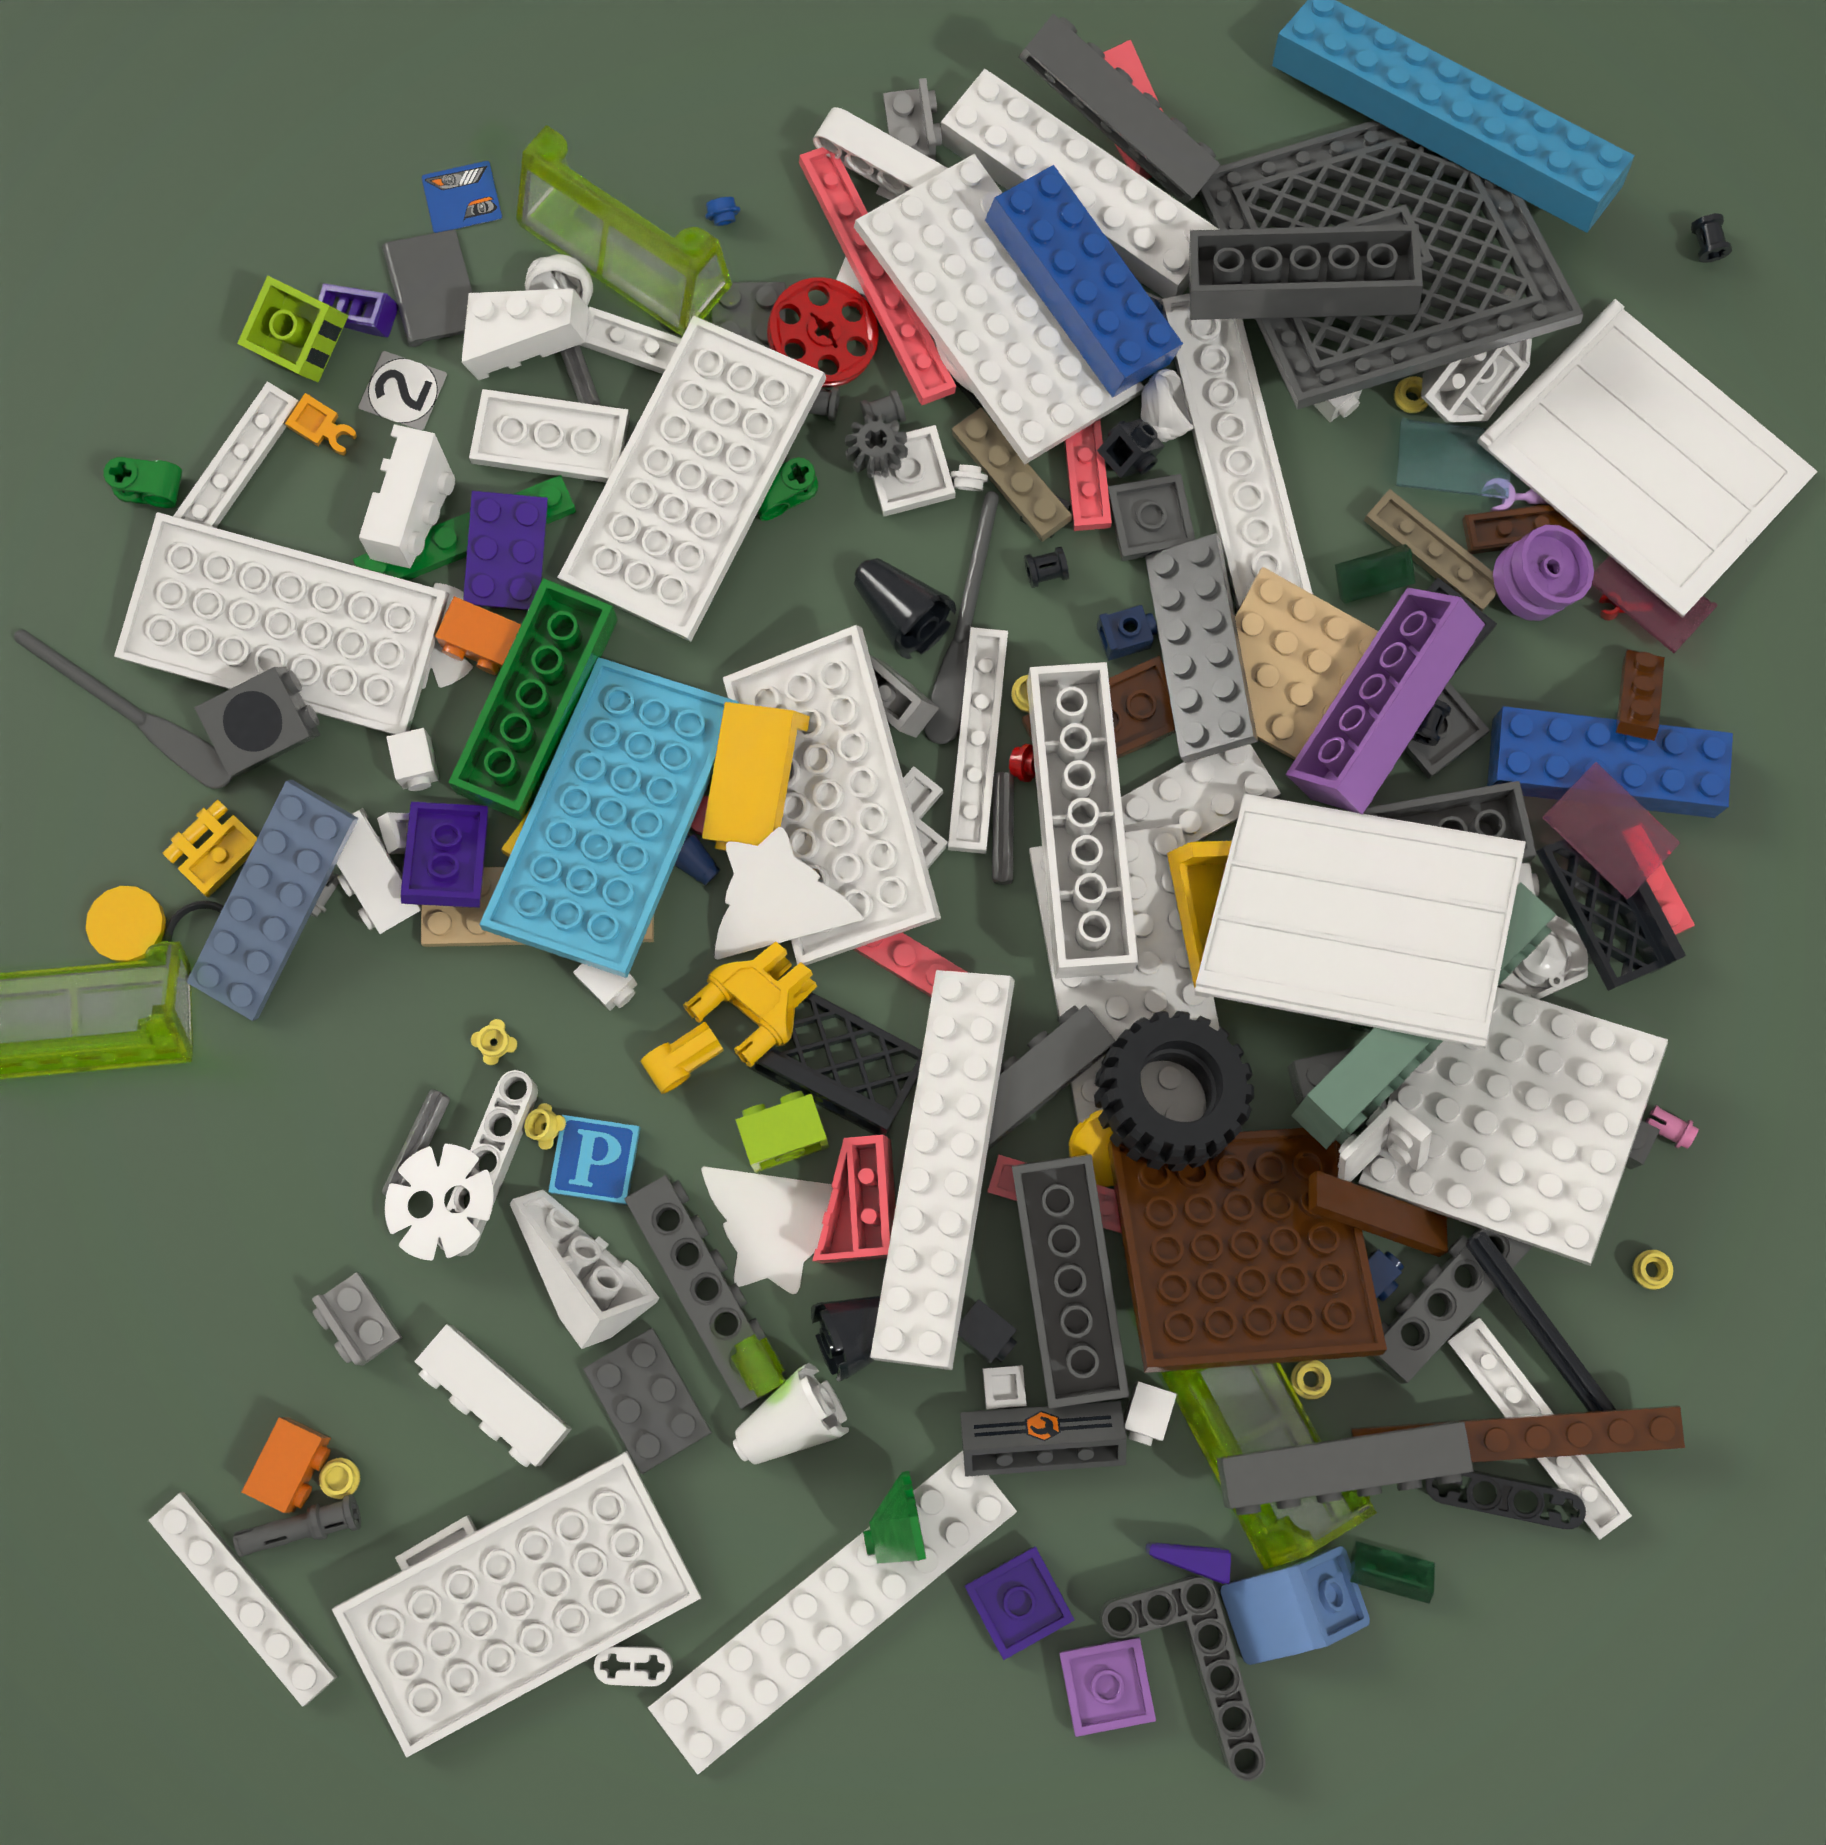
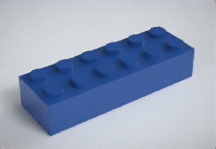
(1083, 280)
(1549, 751)

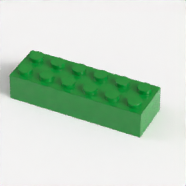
(533, 699)

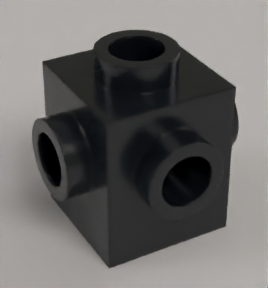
(1131, 448)

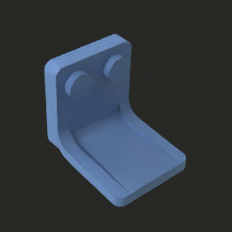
(1295, 1607)

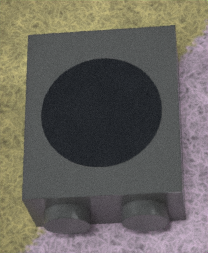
(258, 720)

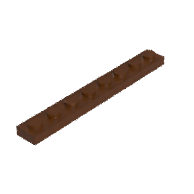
(1565, 1433)

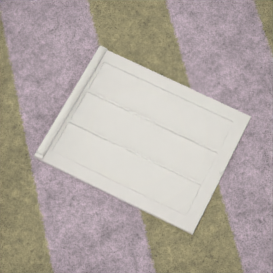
(1647, 458)
(1362, 920)

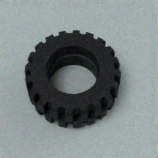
(1207, 1057)

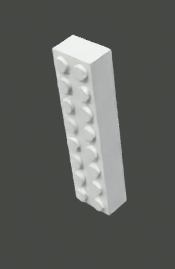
(1021, 139)
(1081, 821)

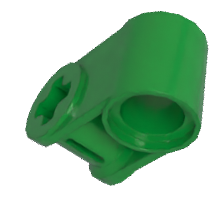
(144, 481)
(787, 491)

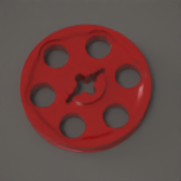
(825, 316)

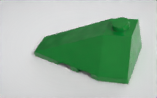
(896, 1526)

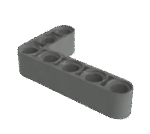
(1205, 1657)

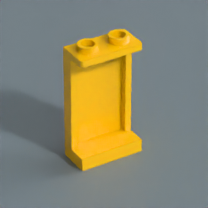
(751, 773)
(1196, 879)

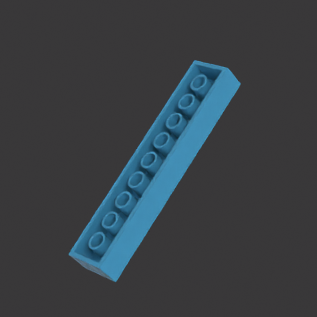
(1453, 111)

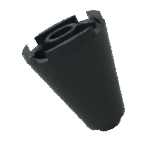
(904, 607)
(846, 1333)

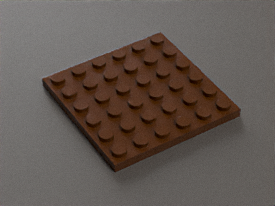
(1237, 1264)

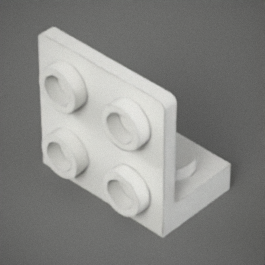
(1391, 1127)

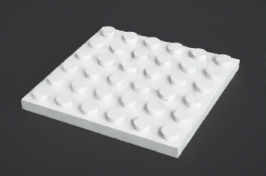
(1529, 1126)

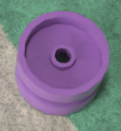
(1543, 572)

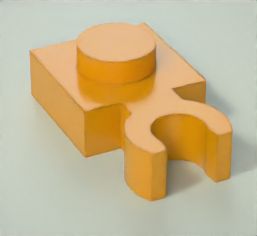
(316, 422)

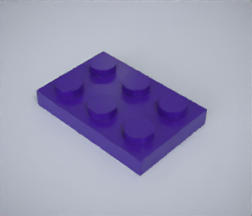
(505, 549)
(444, 855)

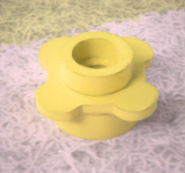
(483, 1039)
(536, 1122)

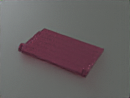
(1647, 608)
(1611, 830)

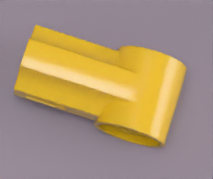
(672, 1063)

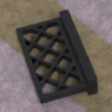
(1641, 913)
(831, 1093)

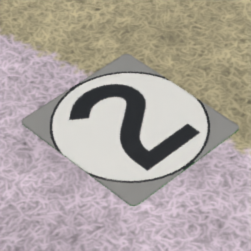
(402, 390)

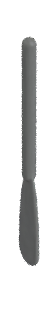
(950, 682)
(178, 744)

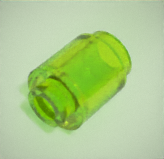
(758, 1365)

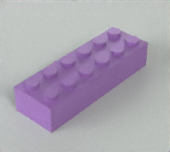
(1385, 699)

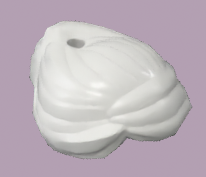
(559, 272)
(1165, 405)

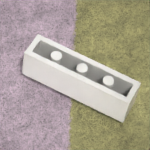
(493, 1396)

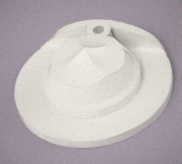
(1552, 965)

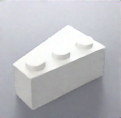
(519, 326)
(409, 498)
(373, 878)

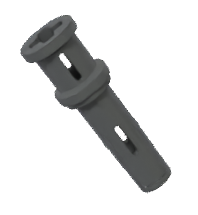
(316, 1523)

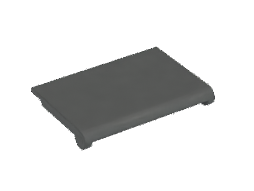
(429, 285)

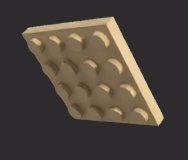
(1294, 658)

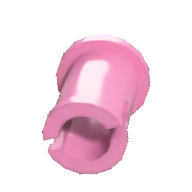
(1674, 1128)

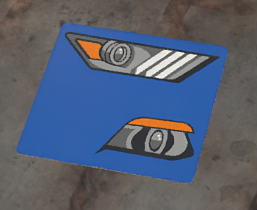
(461, 197)

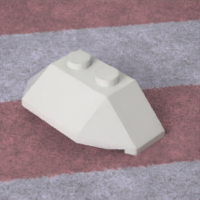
(1478, 384)

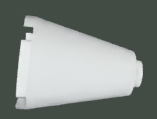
(792, 1419)

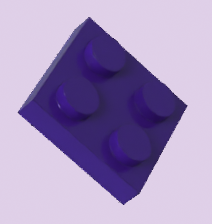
(1019, 1602)

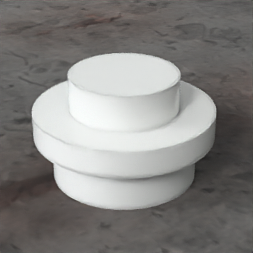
(969, 478)

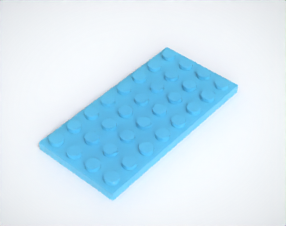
(609, 818)

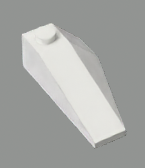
(584, 1280)

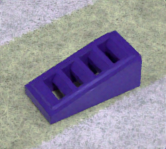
(378, 314)
(1204, 1561)

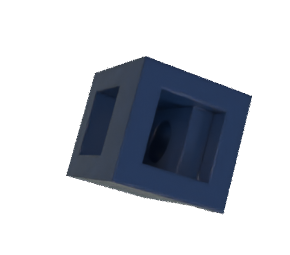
(1117, 640)
(1384, 1271)

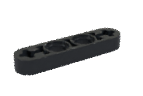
(1504, 1501)

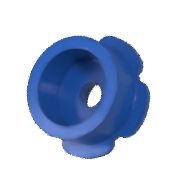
(722, 211)

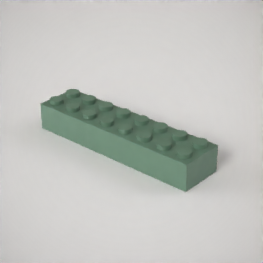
(1389, 1057)

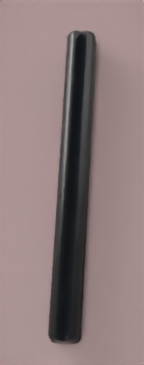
(1537, 1323)

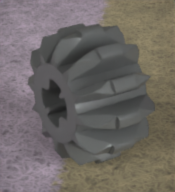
(876, 458)

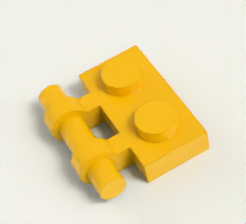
(218, 856)

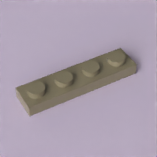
(1009, 474)
(1433, 549)

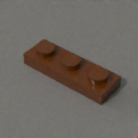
(1640, 695)

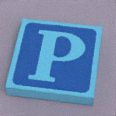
(594, 1160)

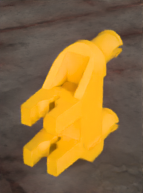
(758, 994)

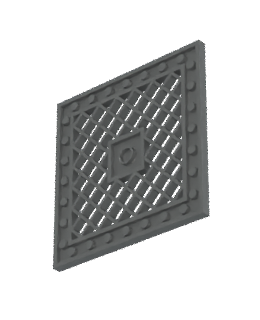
(1321, 374)

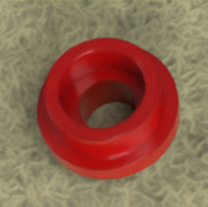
(1022, 763)

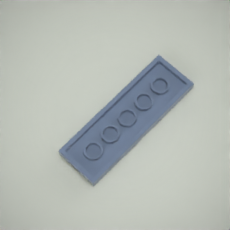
(272, 899)

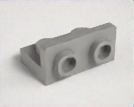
(911, 119)
(356, 1320)

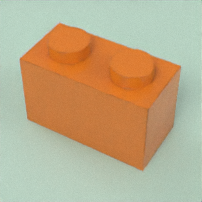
(476, 635)
(287, 1465)

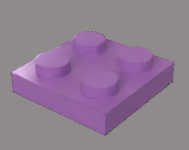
(1107, 1686)

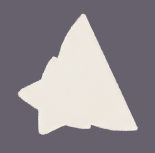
(775, 898)
(769, 1223)

